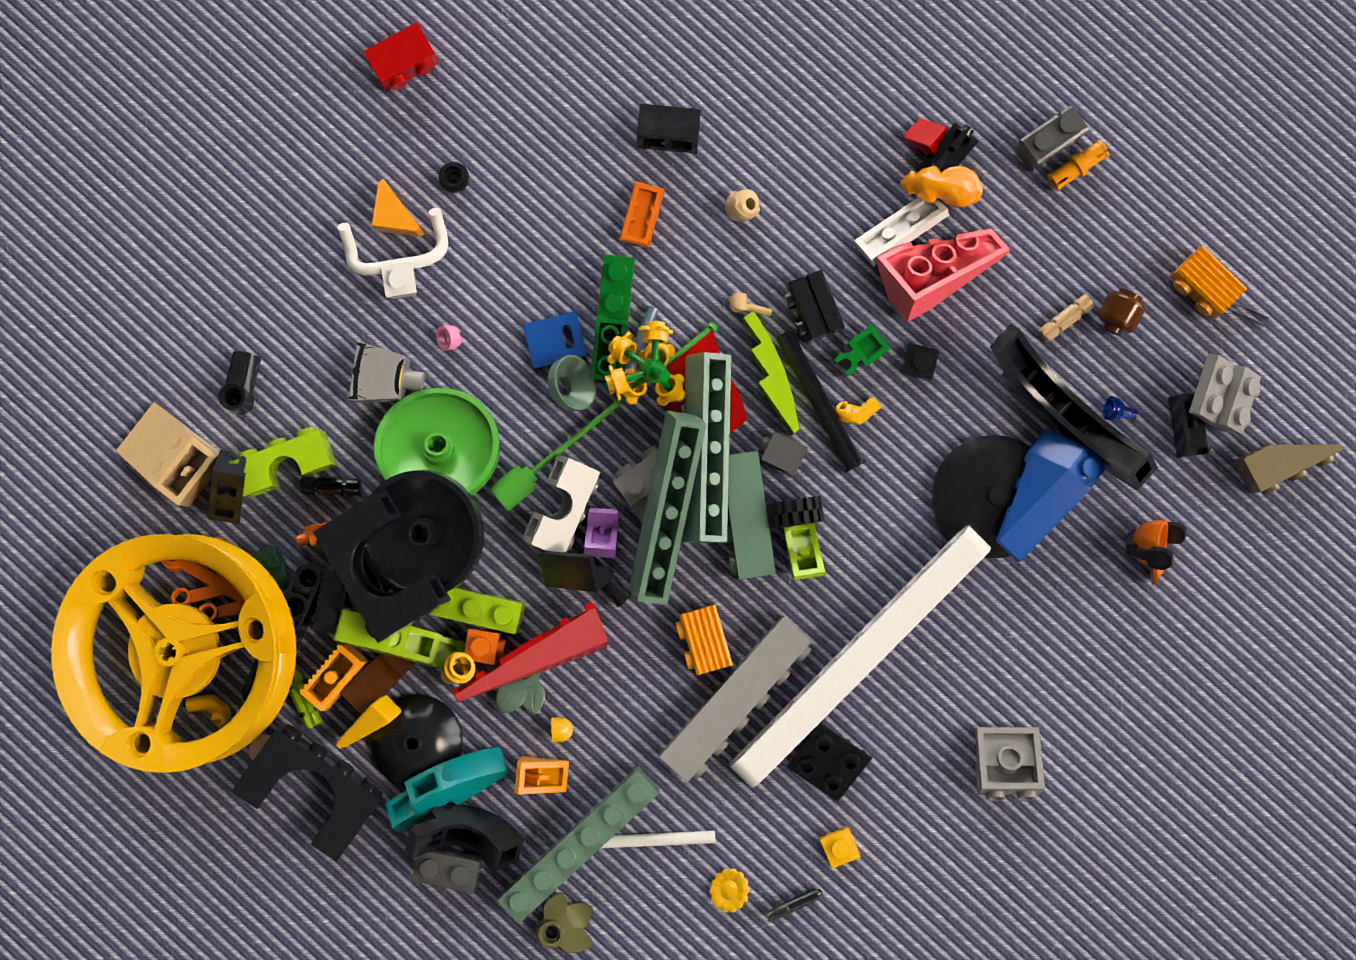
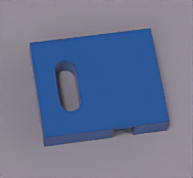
(547, 341)

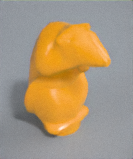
(954, 186)

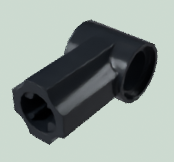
(240, 378)

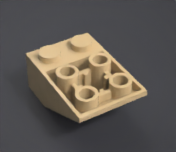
(169, 456)

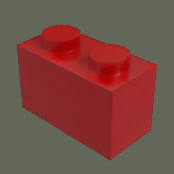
(402, 57)

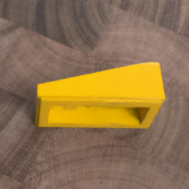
(375, 717)

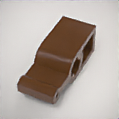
(375, 681)

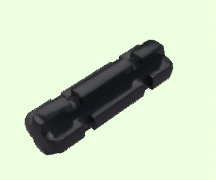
(330, 486)

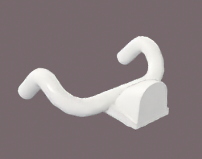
(397, 273)

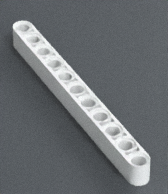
(860, 656)

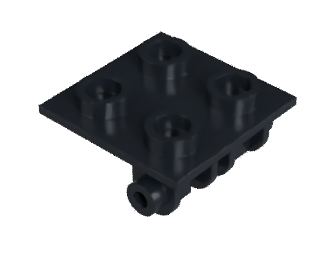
(829, 761)

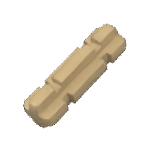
(1066, 318)

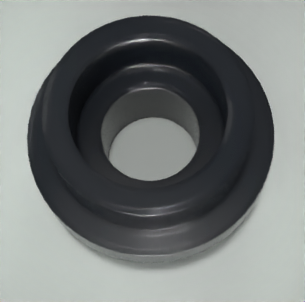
(453, 168)

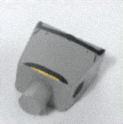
(382, 376)

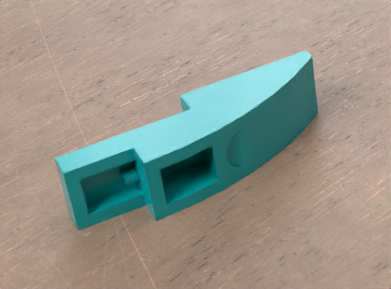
(446, 782)

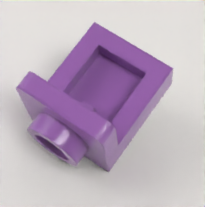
(601, 532)

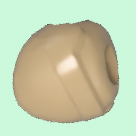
(742, 205)

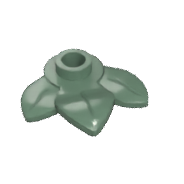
(523, 692)

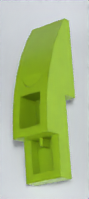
(409, 644)

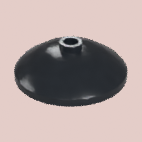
(430, 724)

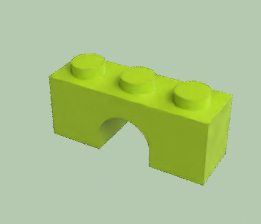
(309, 450)
(483, 610)

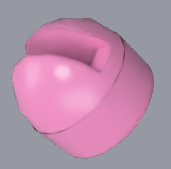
(448, 343)

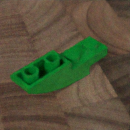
(612, 310)

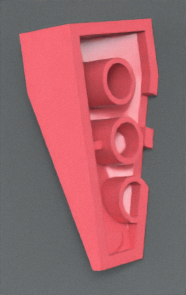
(928, 273)

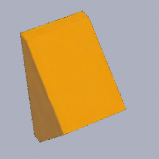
(391, 215)
(541, 775)

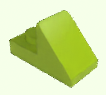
(803, 551)

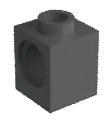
(782, 453)

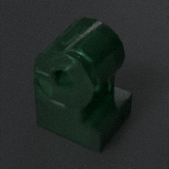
(274, 562)

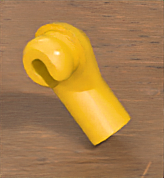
(857, 414)
(211, 703)

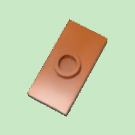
(642, 215)

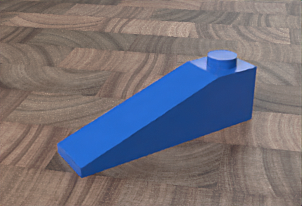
(1052, 483)

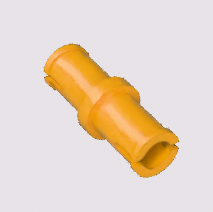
(1078, 165)

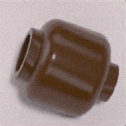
(1121, 311)

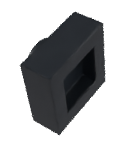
(919, 362)

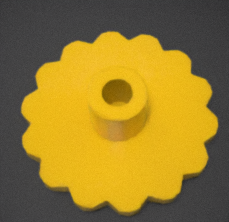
(729, 890)

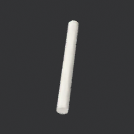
(661, 839)

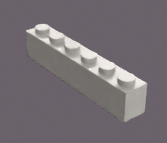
(735, 698)

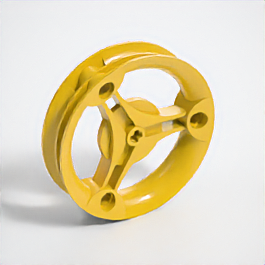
(152, 655)

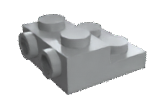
(1225, 395)
(636, 481)
(1009, 762)

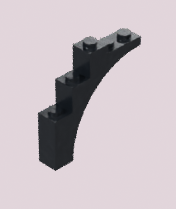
(1066, 412)

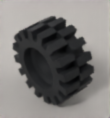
(795, 512)

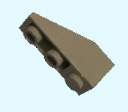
(1272, 464)

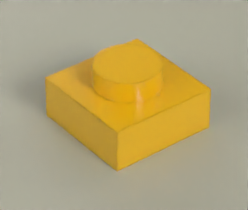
(839, 847)

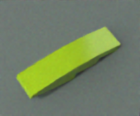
(775, 385)

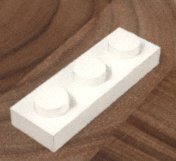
(900, 228)

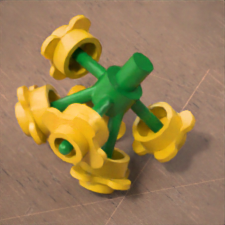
(653, 366)

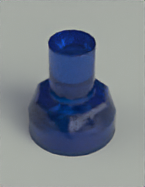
(1115, 409)

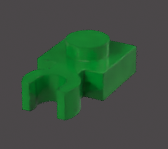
(864, 348)

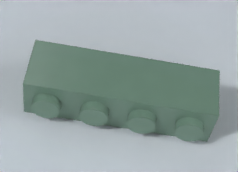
(748, 519)

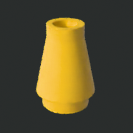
(458, 668)

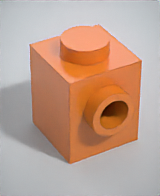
(485, 645)

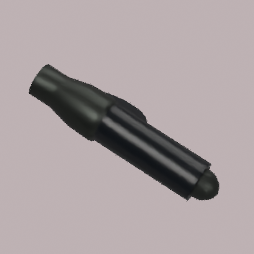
(786, 907)

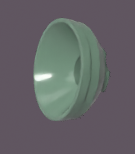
(579, 386)

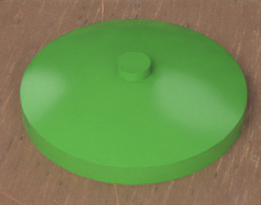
(439, 433)

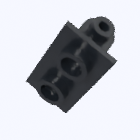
(952, 149)

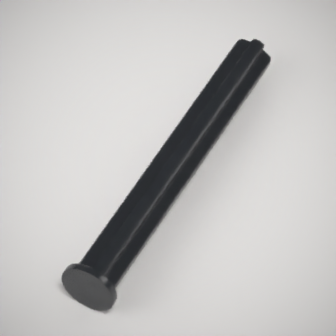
(819, 401)

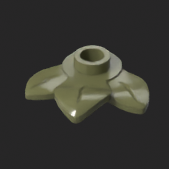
(568, 921)

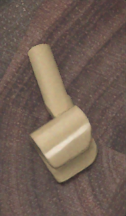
(739, 304)

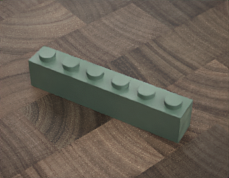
(709, 399)
(667, 507)
(578, 844)

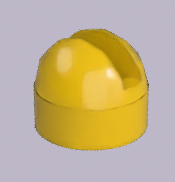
(561, 729)

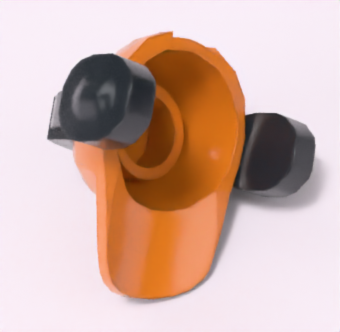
(1150, 542)

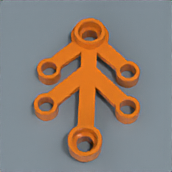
(217, 587)

